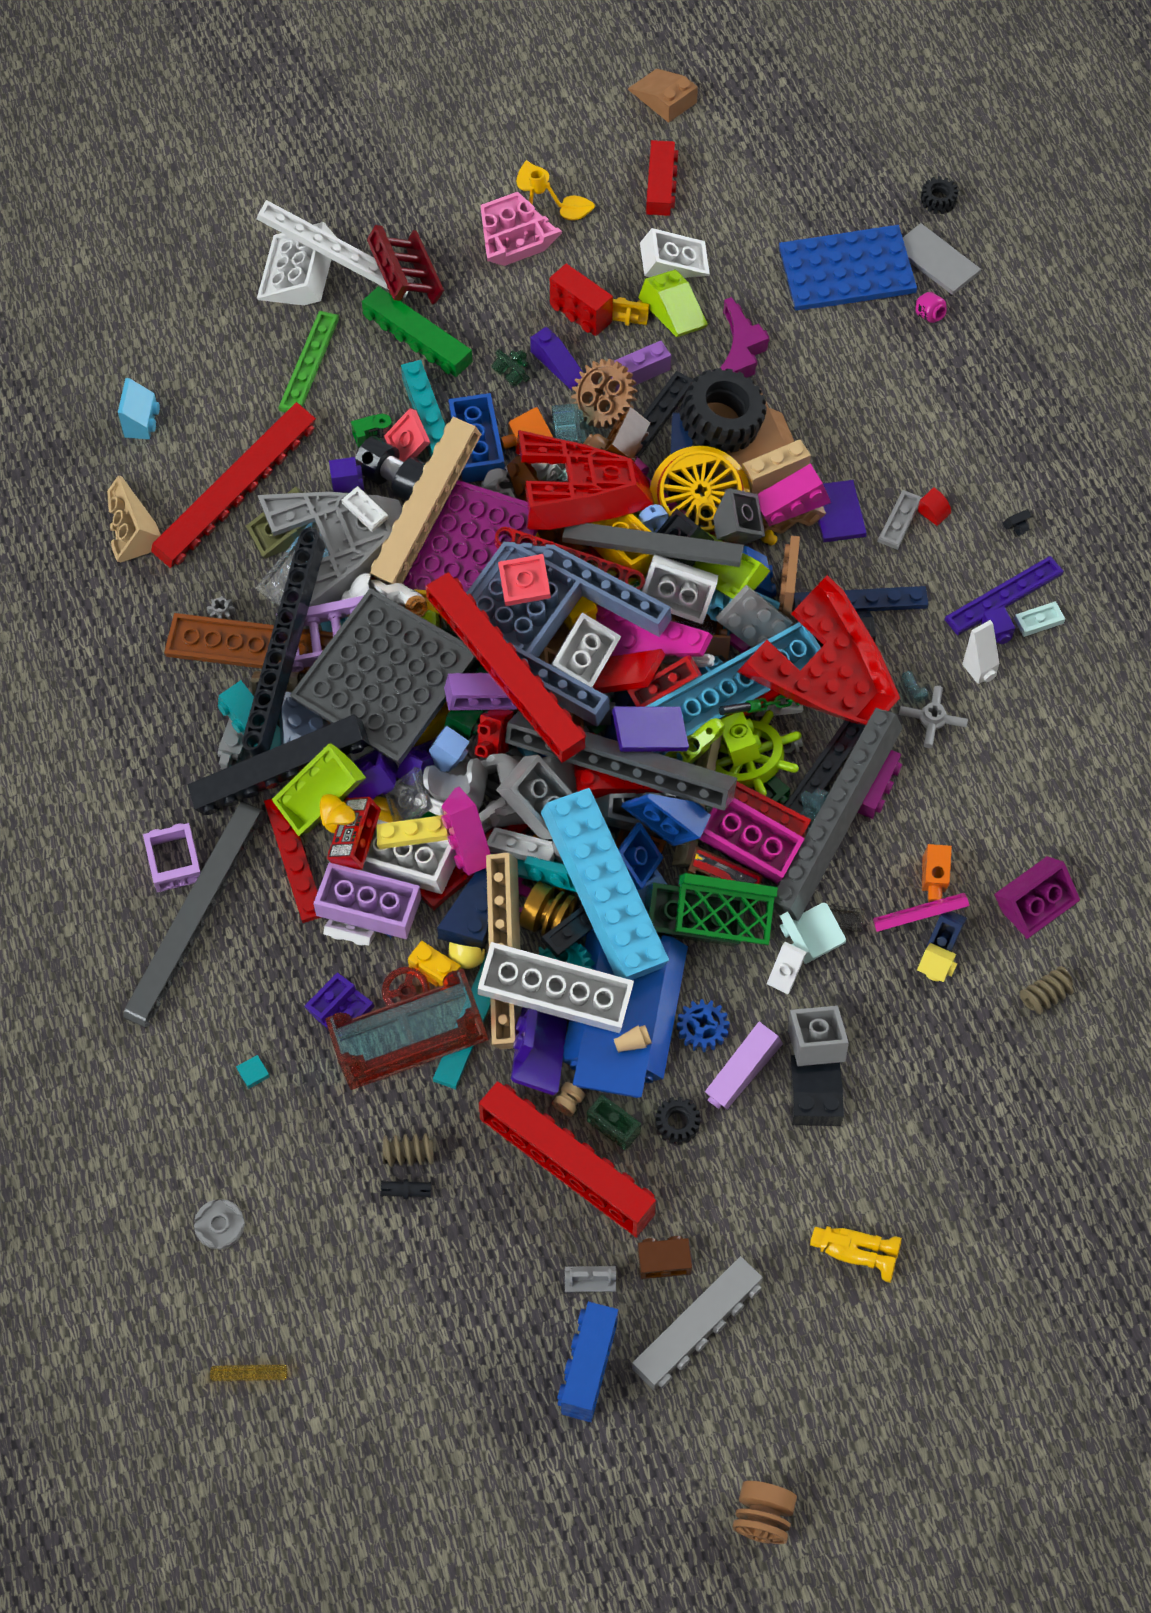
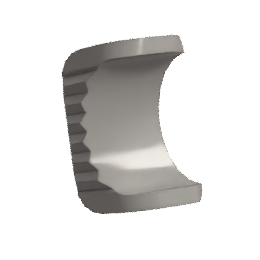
(472, 783)

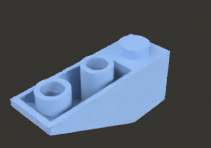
(448, 749)

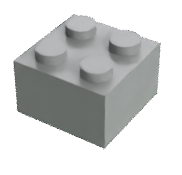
(817, 1035)

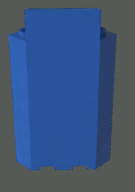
(652, 1004)

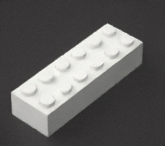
(555, 987)

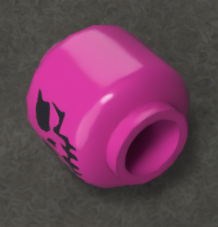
(931, 307)

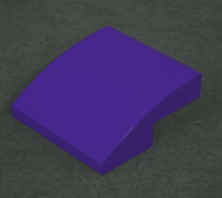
(336, 997)

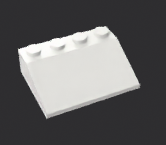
(294, 271)

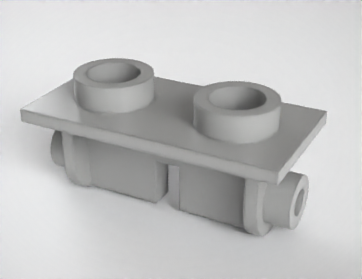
(590, 1279)

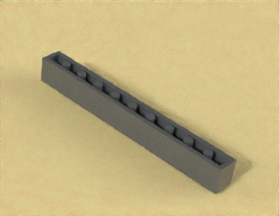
(637, 767)
(837, 813)

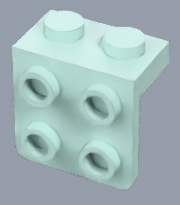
(814, 932)

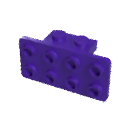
(539, 1050)

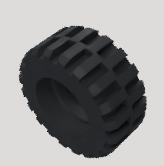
(728, 389)

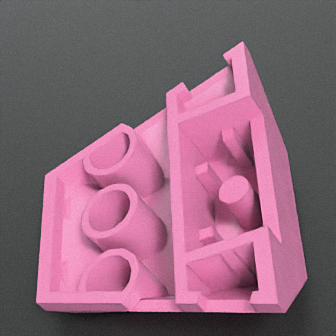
(515, 229)

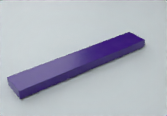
(1004, 594)

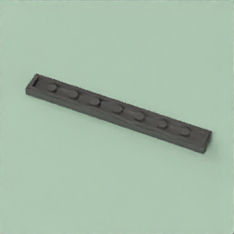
(654, 543)

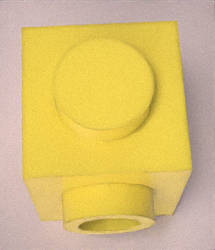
(937, 963)

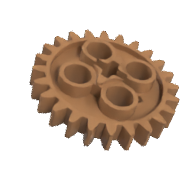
(618, 401)

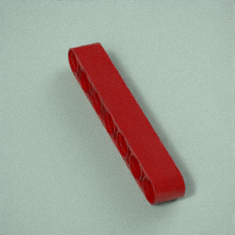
(623, 572)

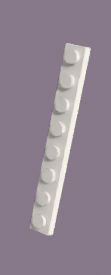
(323, 242)

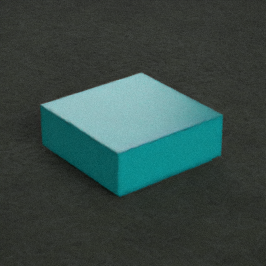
(252, 1071)

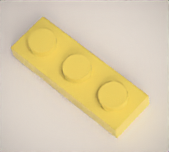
(411, 832)

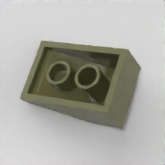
(264, 539)

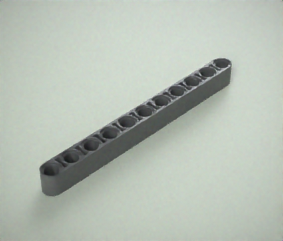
(192, 915)

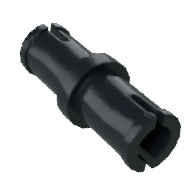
(405, 1189)

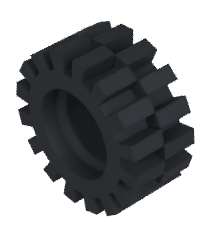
(941, 186)
(684, 1108)

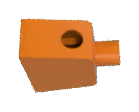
(530, 422)
(936, 863)

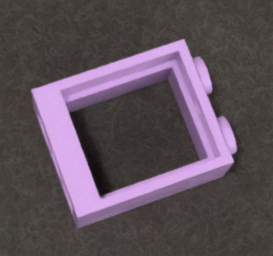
(176, 877)

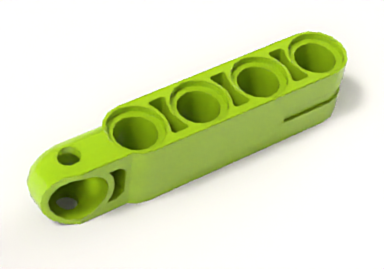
(706, 735)

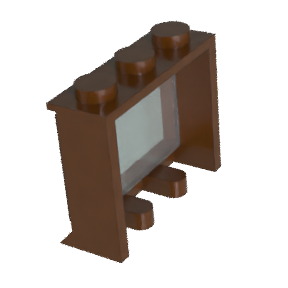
(720, 641)

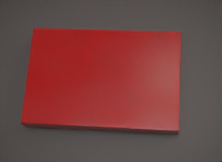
(629, 671)

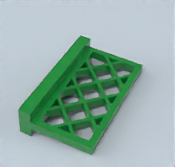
(723, 888)

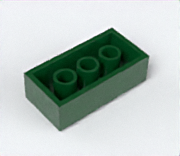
(662, 906)

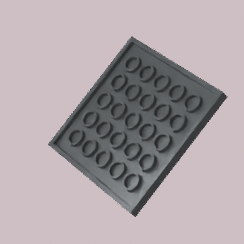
(386, 672)

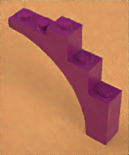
(747, 340)

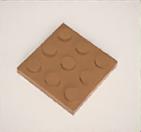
(788, 576)

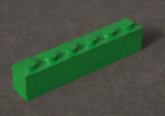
(417, 332)

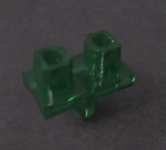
(517, 373)

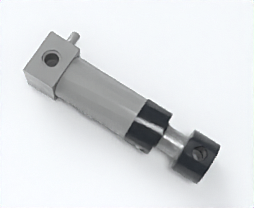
(381, 463)

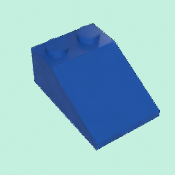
(669, 817)

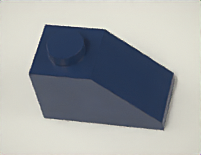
(947, 930)

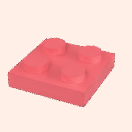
(408, 435)
(524, 580)

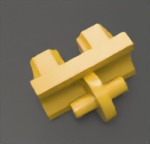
(630, 311)

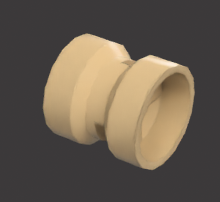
(568, 1099)

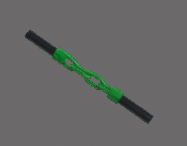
(754, 705)

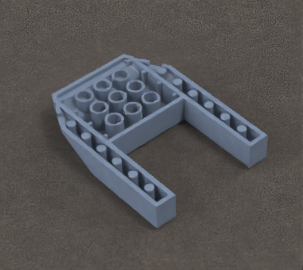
(534, 623)

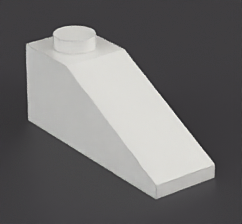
(981, 653)

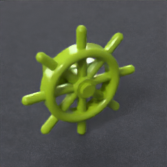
(744, 749)

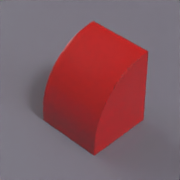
(934, 506)

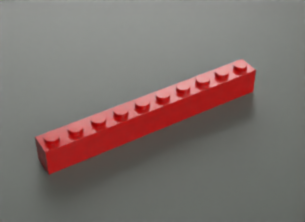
(233, 485)
(506, 667)

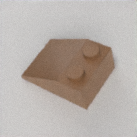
(666, 93)

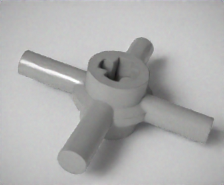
(933, 723)

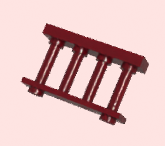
(395, 274)

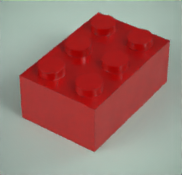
(581, 300)

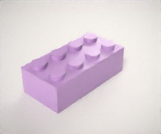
(367, 900)

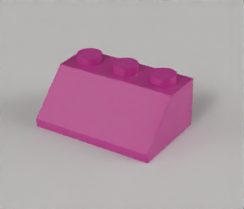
(465, 832)

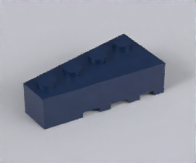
(468, 917)

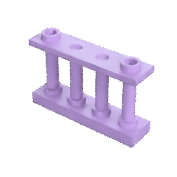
(321, 613)

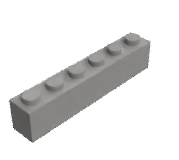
(697, 1323)

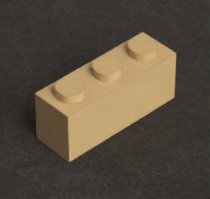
(775, 465)

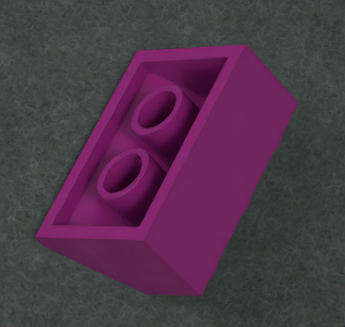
(1038, 896)

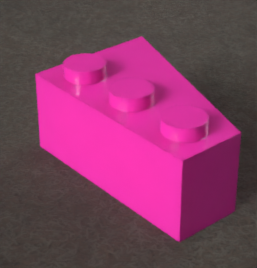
(793, 496)

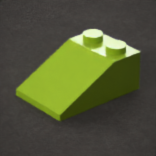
(673, 302)

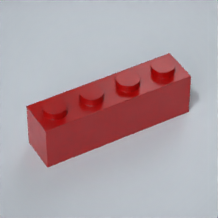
(661, 178)

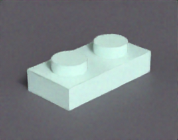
(1039, 619)

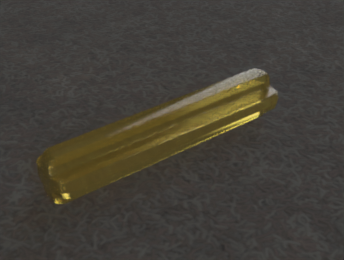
(248, 1372)

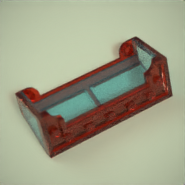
(407, 1032)

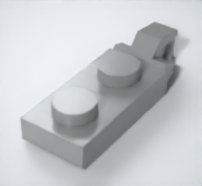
(230, 746)

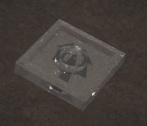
(409, 797)

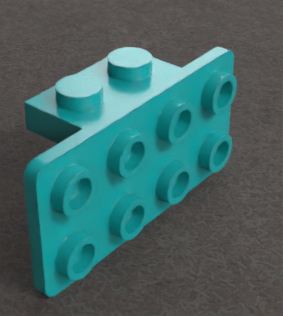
(548, 872)

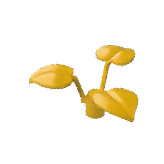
(536, 180)
(335, 812)

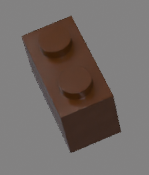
(664, 1257)

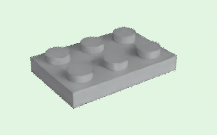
(752, 617)

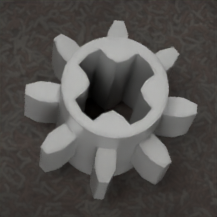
(221, 608)

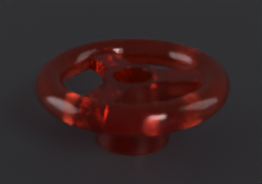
(410, 973)

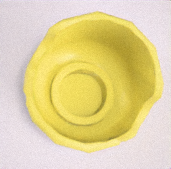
(466, 956)

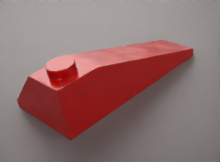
(605, 784)

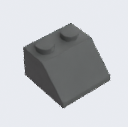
(738, 517)

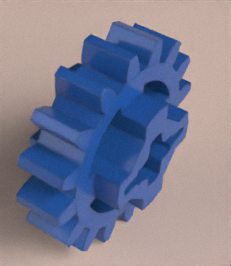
(693, 1020)

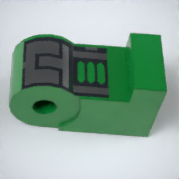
(370, 426)

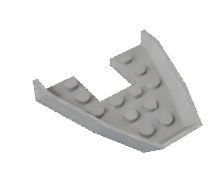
(347, 539)

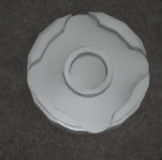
(218, 1231)

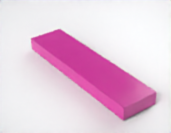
(920, 912)

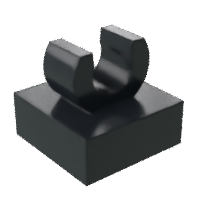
(1018, 521)

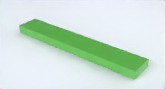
(309, 360)

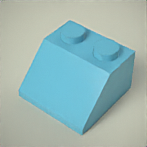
(137, 410)

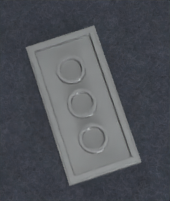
(939, 259)

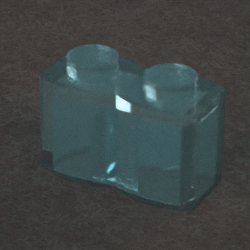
(567, 423)

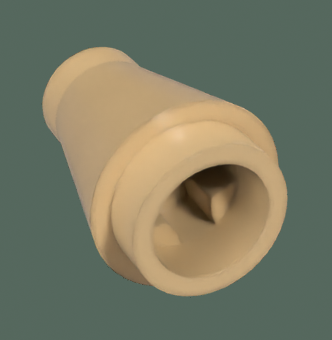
(633, 1039)

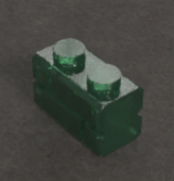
(613, 1122)

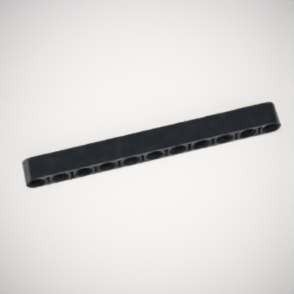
(298, 588)

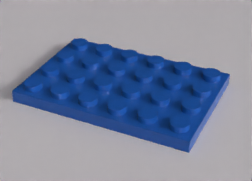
(847, 267)

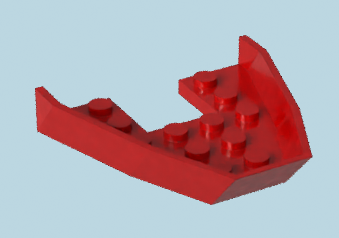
(597, 488)
(843, 676)

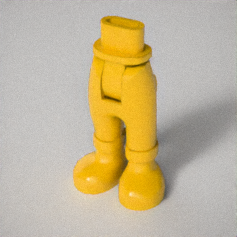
(844, 1245)

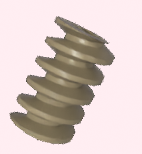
(1047, 990)
(408, 1150)

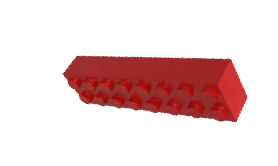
(567, 1158)

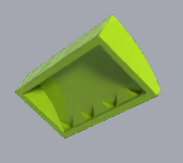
(732, 578)
(325, 774)

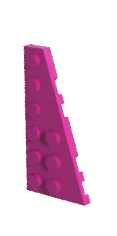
(675, 640)

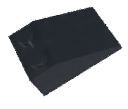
(816, 1094)

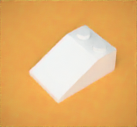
(669, 251)

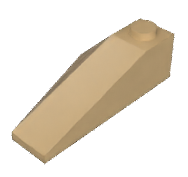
(131, 522)

